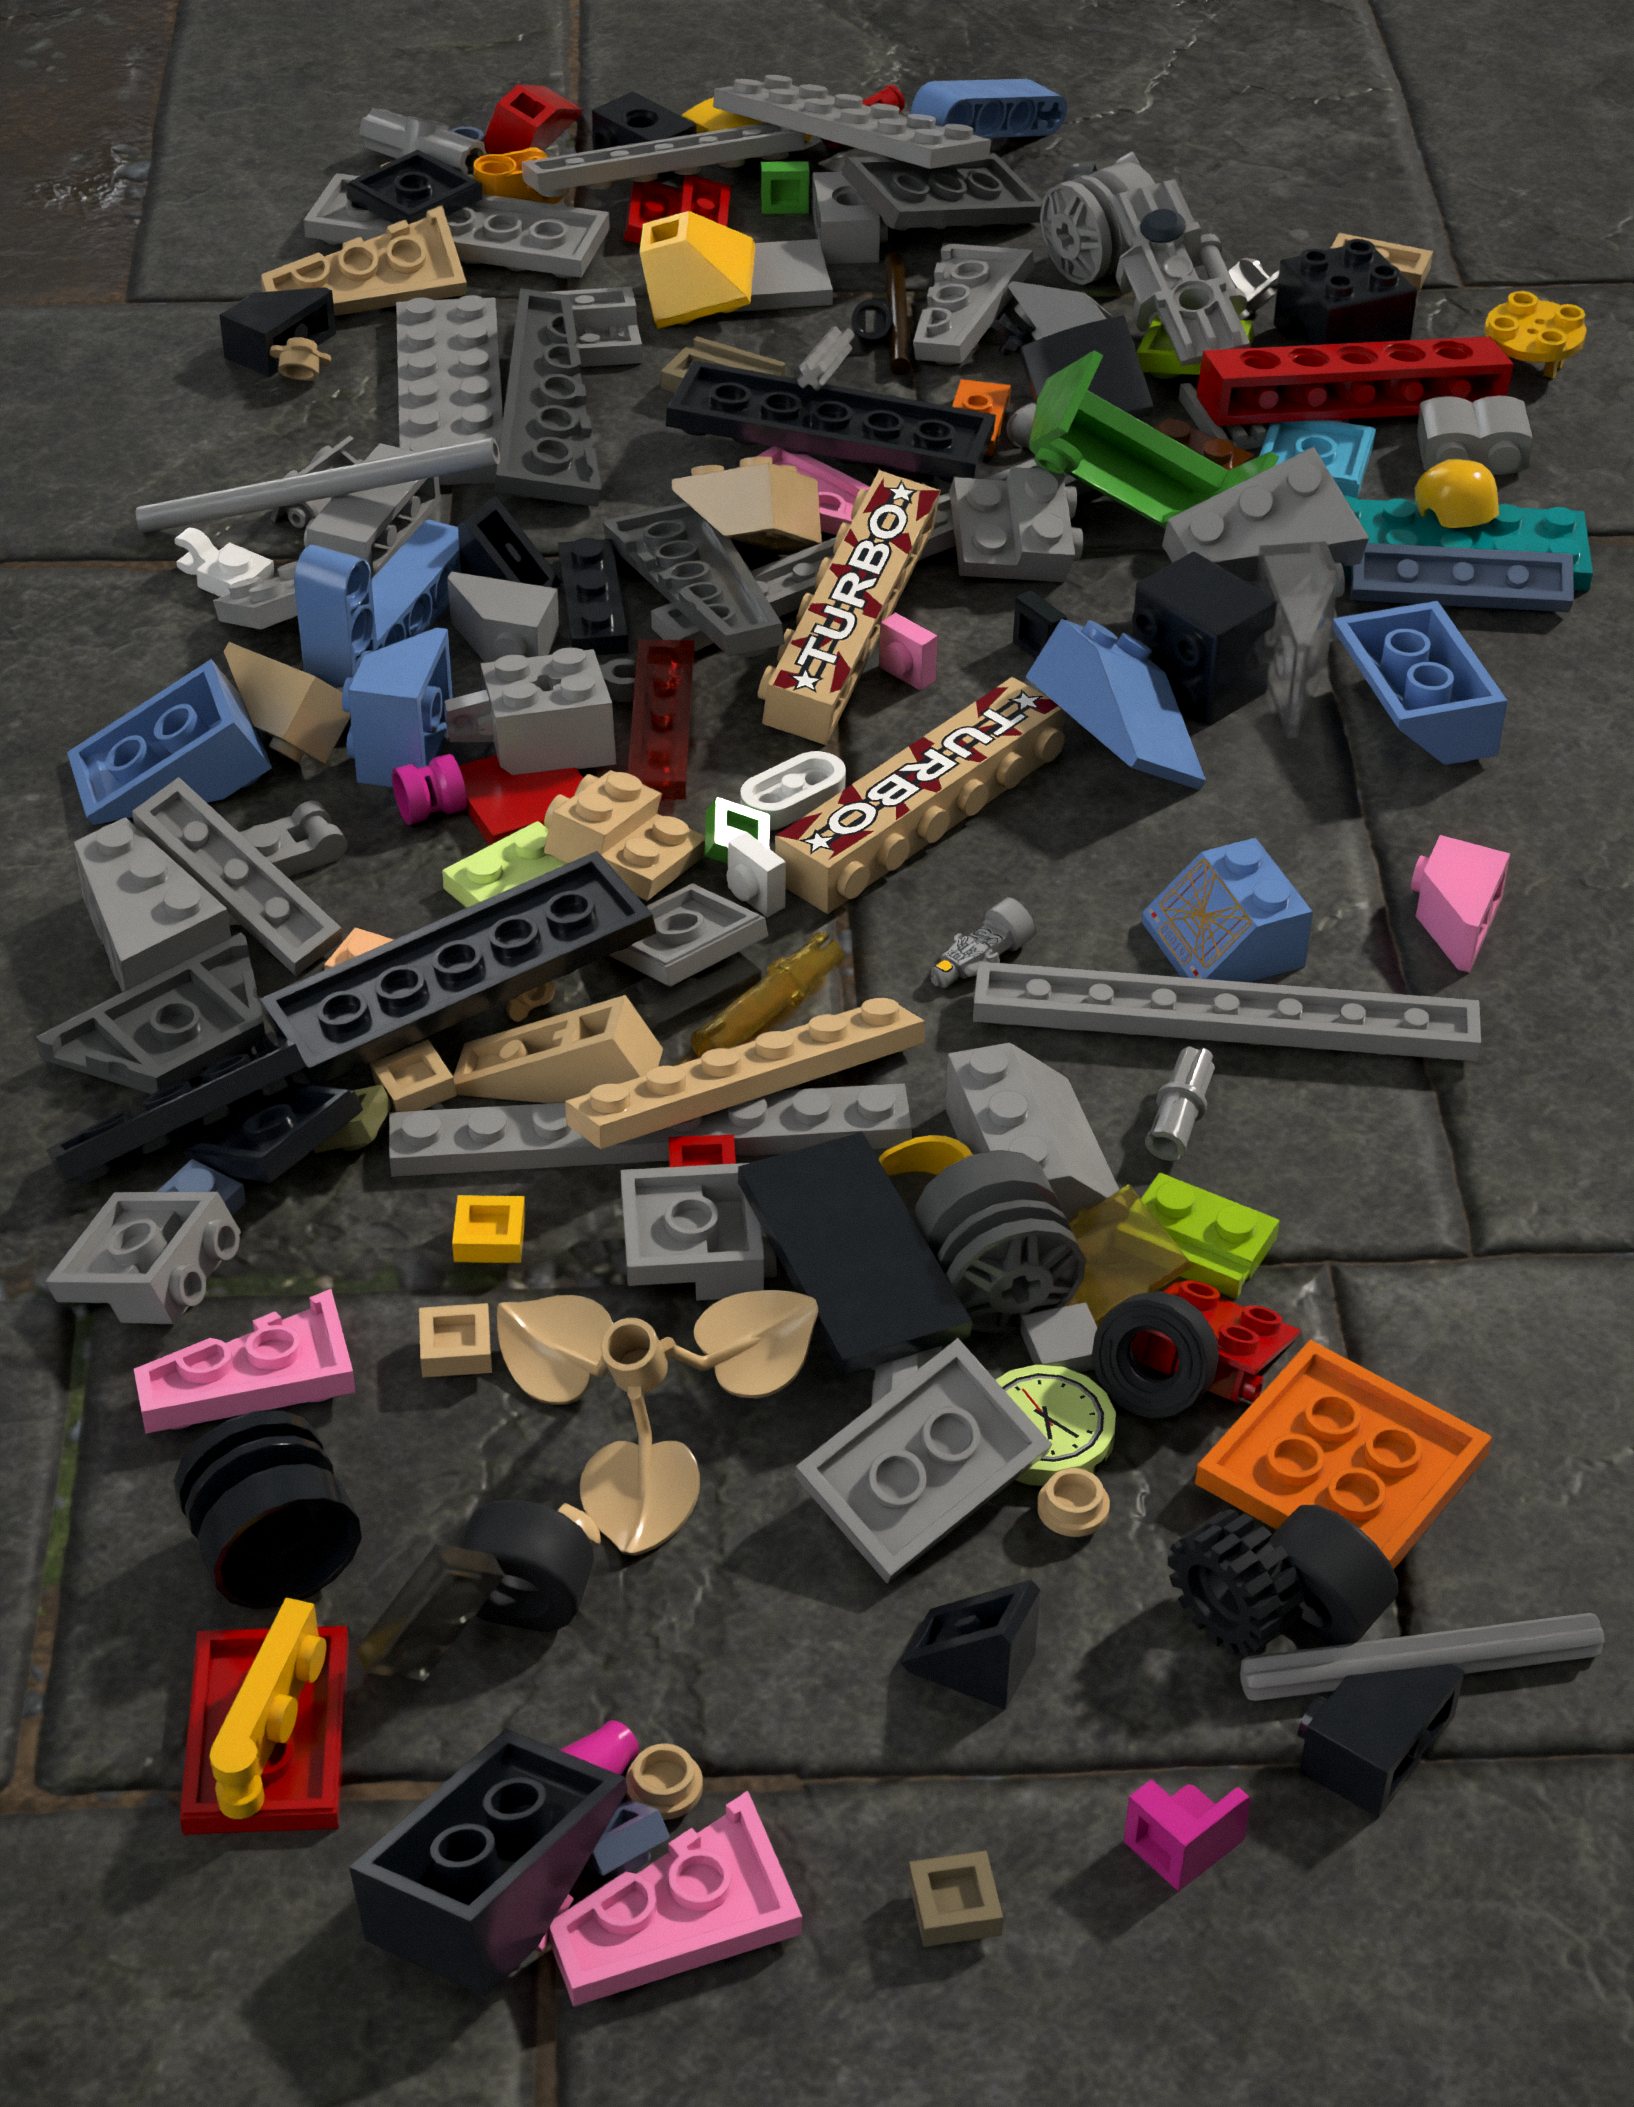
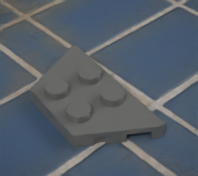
(166, 1024)

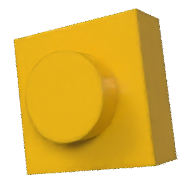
(488, 1229)

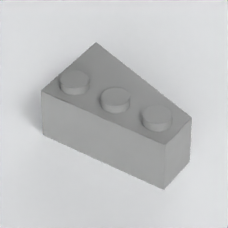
(1279, 506)
(144, 904)

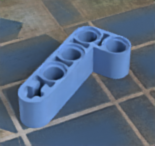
(993, 106)

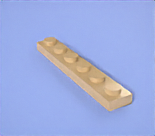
(743, 1073)

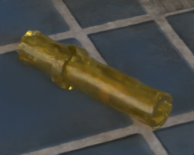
(783, 985)

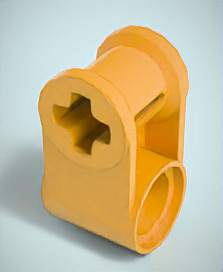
(503, 175)

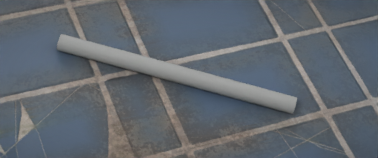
(318, 485)

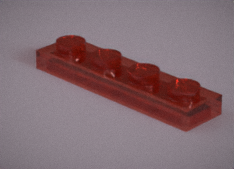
(662, 716)

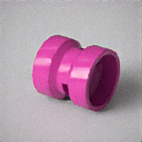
(429, 789)

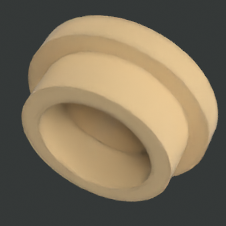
(1073, 1503)
(665, 1780)

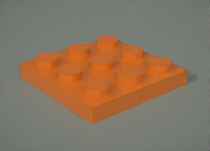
(1345, 1444)

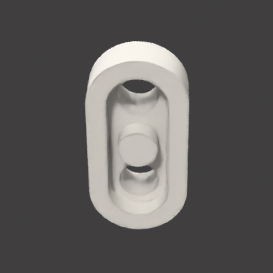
(795, 787)

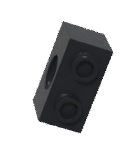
(637, 120)

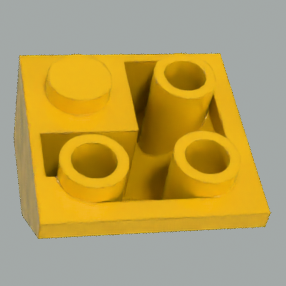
(695, 268)

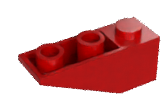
(528, 119)

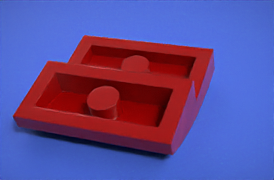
(657, 200)

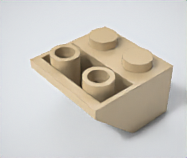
(756, 502)

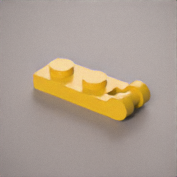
(266, 1708)

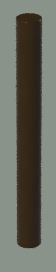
(897, 306)

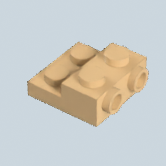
(623, 825)

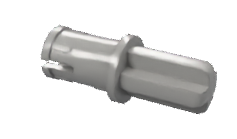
(1180, 1104)

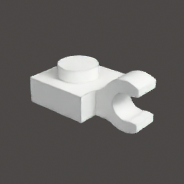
(222, 567)

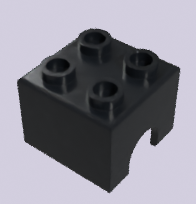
(1344, 296)
(1200, 634)

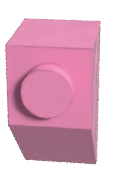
(1459, 896)

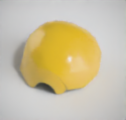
(1459, 493)

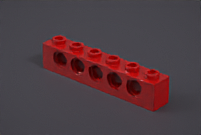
(1347, 379)

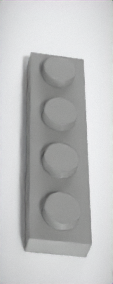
(238, 876)

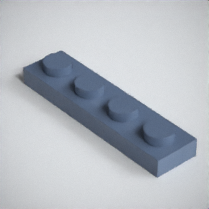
(1464, 577)

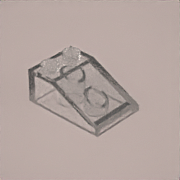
(1298, 645)

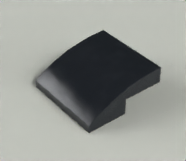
(1118, 374)

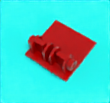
(1244, 1337)

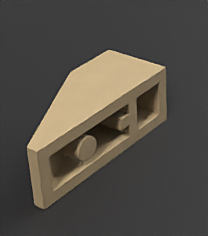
(288, 705)
(560, 1055)

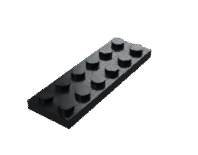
(831, 421)
(457, 967)

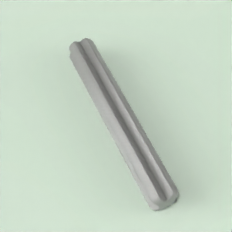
(825, 358)

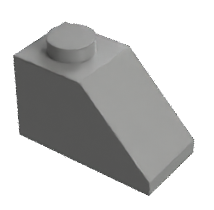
(503, 616)

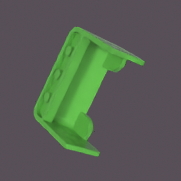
(1122, 454)

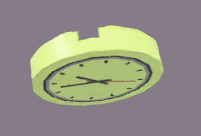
(1069, 1413)

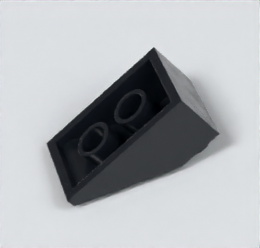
(485, 1860)

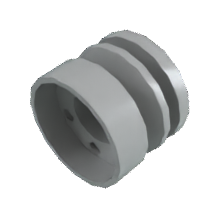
(1081, 225)

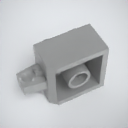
(539, 712)

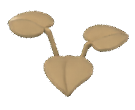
(649, 1490)

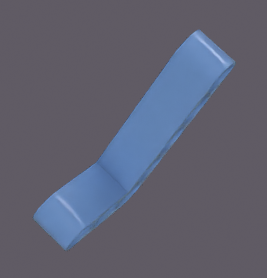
(352, 615)

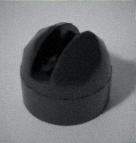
(881, 322)

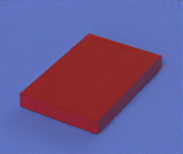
(302, 1773)

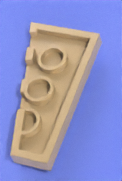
(384, 270)

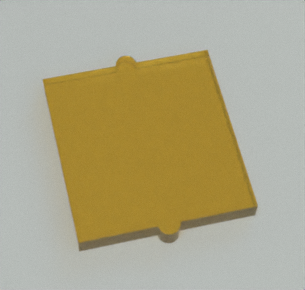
(1123, 1252)

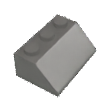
(1019, 1104)

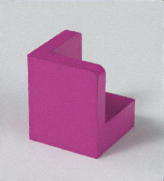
(1184, 1831)

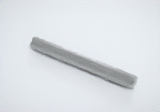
(1468, 1649)

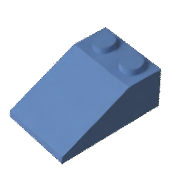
(1118, 699)
(185, 732)

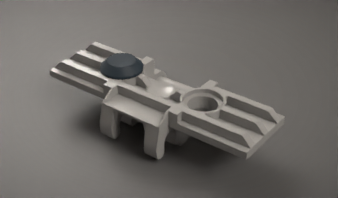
(1161, 272)

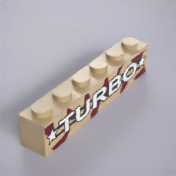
(851, 599)
(919, 794)

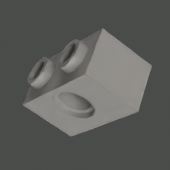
(845, 222)

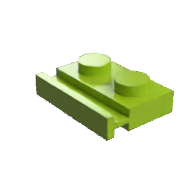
(1214, 1233)

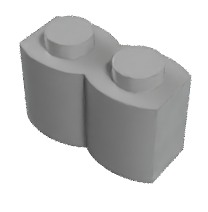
(1482, 431)

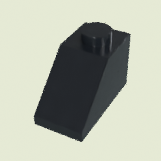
(271, 320)
(1377, 1731)

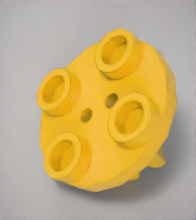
(1537, 330)

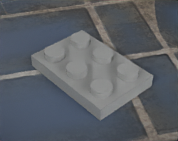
(922, 1460)

